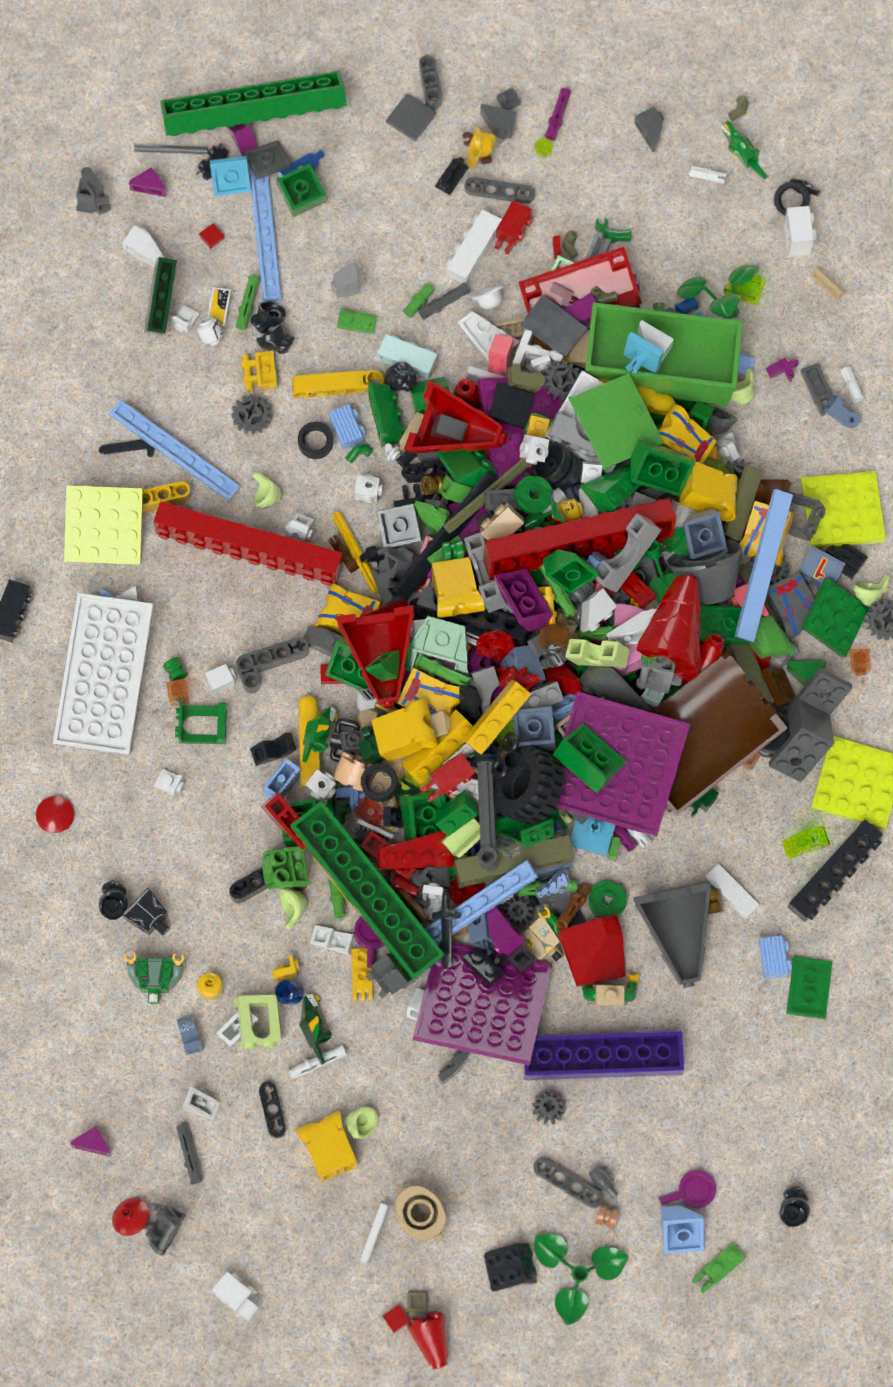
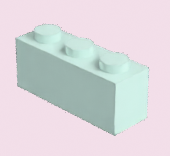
(395, 350)

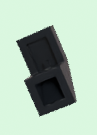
(273, 749)

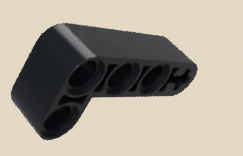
(240, 885)

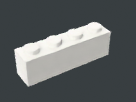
(473, 247)

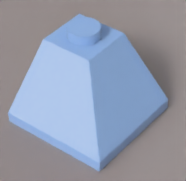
(681, 1230)

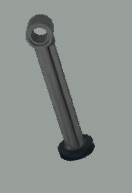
(486, 810)

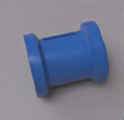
(686, 305)

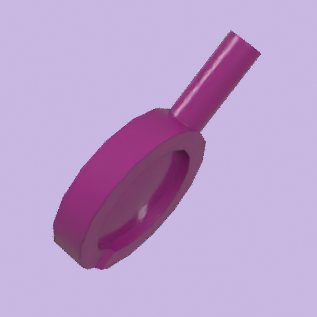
(367, 939)
(695, 1190)

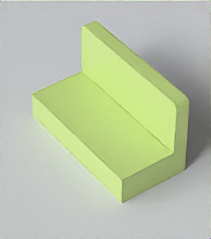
(463, 838)

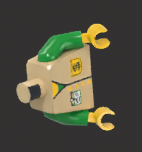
(543, 937)
(612, 993)

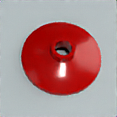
(135, 1221)

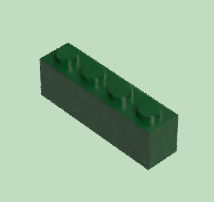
(160, 296)

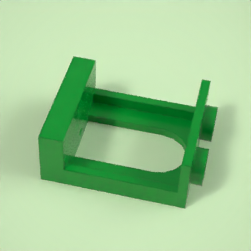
(186, 711)
(530, 834)

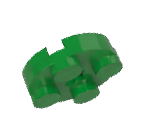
(523, 498)
(608, 889)

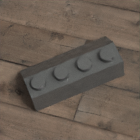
(606, 681)

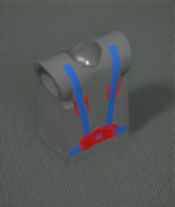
(790, 603)

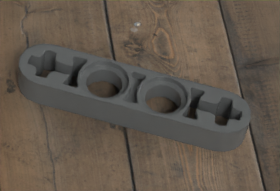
(500, 187)
(566, 1185)

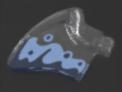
(555, 892)

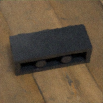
(13, 609)

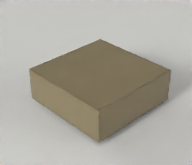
(416, 1302)

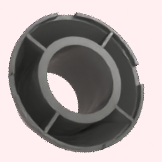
(715, 572)

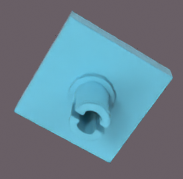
(230, 176)
(642, 354)
(592, 836)

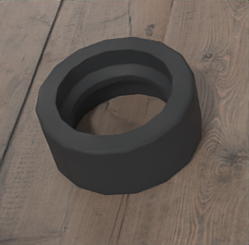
(789, 185)
(320, 453)
(375, 768)

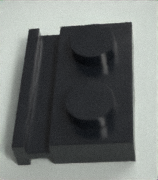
(850, 556)

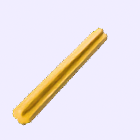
(354, 549)

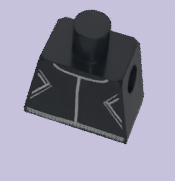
(147, 914)

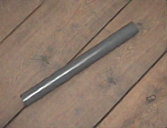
(170, 149)

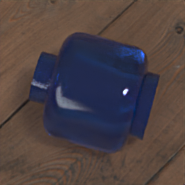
(289, 991)

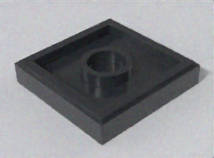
(510, 405)

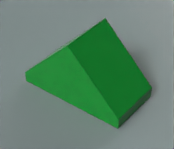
(385, 666)
(804, 670)

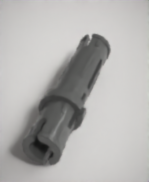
(438, 304)
(183, 1133)

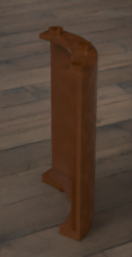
(727, 728)

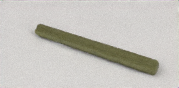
(479, 501)

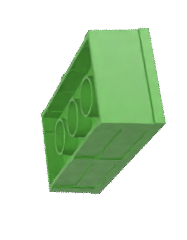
(696, 369)

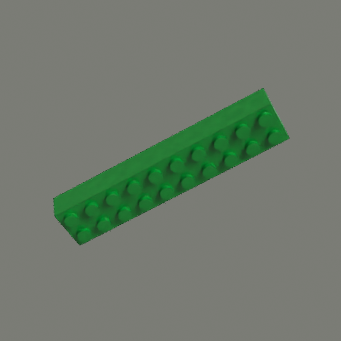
(253, 103)
(367, 891)

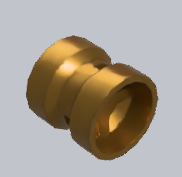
(431, 485)
(714, 903)

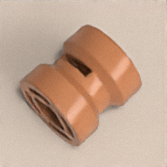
(607, 1216)

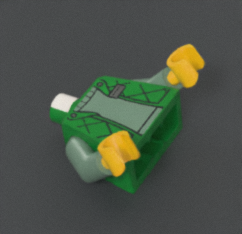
(154, 974)

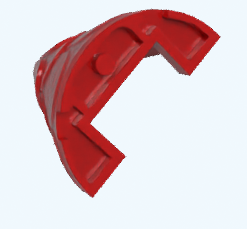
(480, 434)
(676, 628)
(376, 635)

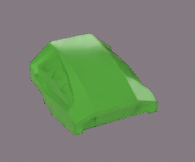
(431, 517)
(771, 639)
(285, 868)

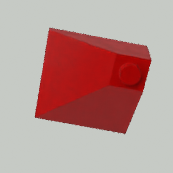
(594, 950)

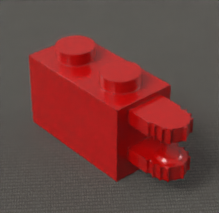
(513, 225)
(449, 776)

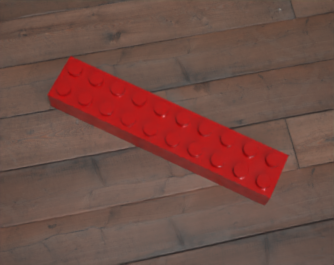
(583, 537)
(248, 543)

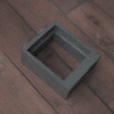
(813, 520)

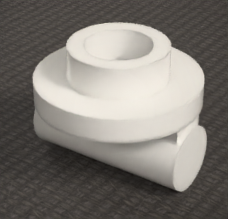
(392, 453)

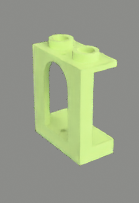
(248, 1039)

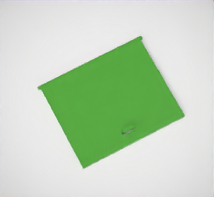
(615, 420)

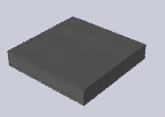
(411, 117)
(267, 159)

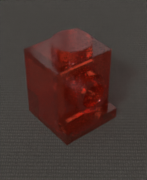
(362, 809)

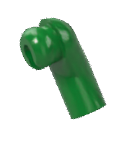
(359, 450)

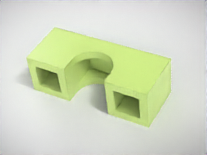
(606, 655)

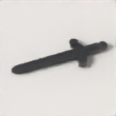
(126, 447)
(446, 916)

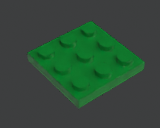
(835, 618)

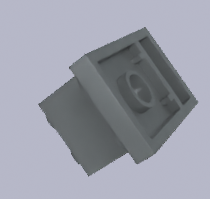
(810, 725)

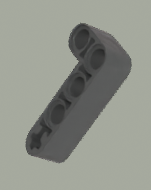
(274, 661)

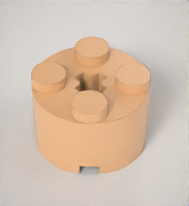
(351, 769)

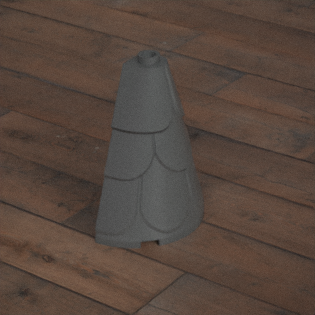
(679, 928)

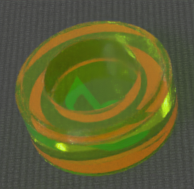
(543, 147)

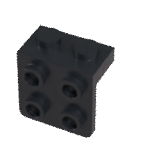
(510, 1266)

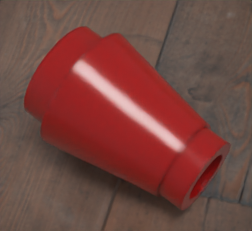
(399, 883)

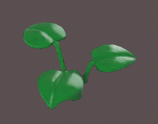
(726, 305)
(533, 521)
(678, 545)
(568, 1303)

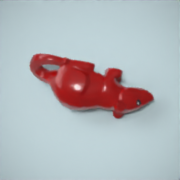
(521, 677)

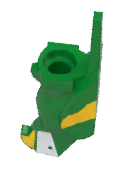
(742, 148)
(318, 731)

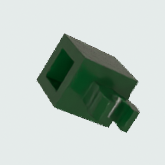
(369, 747)
(704, 801)

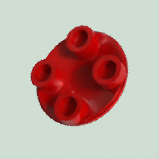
(495, 645)
(55, 814)
(462, 894)

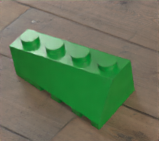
(610, 489)

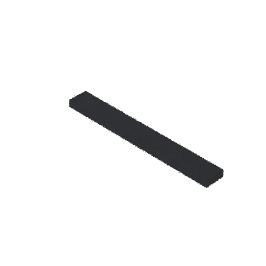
(421, 566)

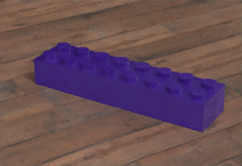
(606, 1056)

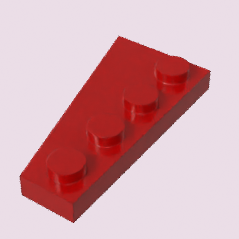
(416, 853)

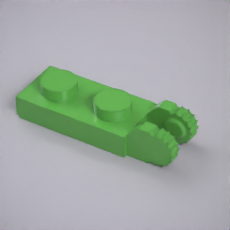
(720, 1266)

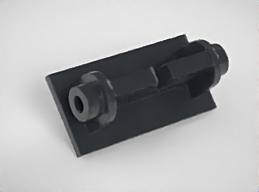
(214, 154)
(452, 175)

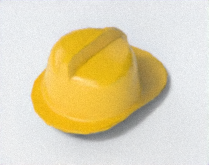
(480, 146)

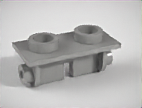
(598, 246)

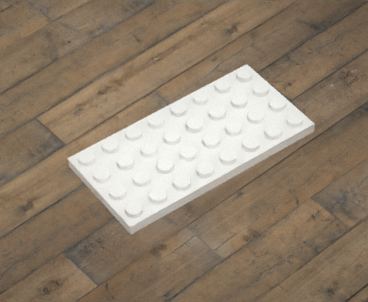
(103, 674)

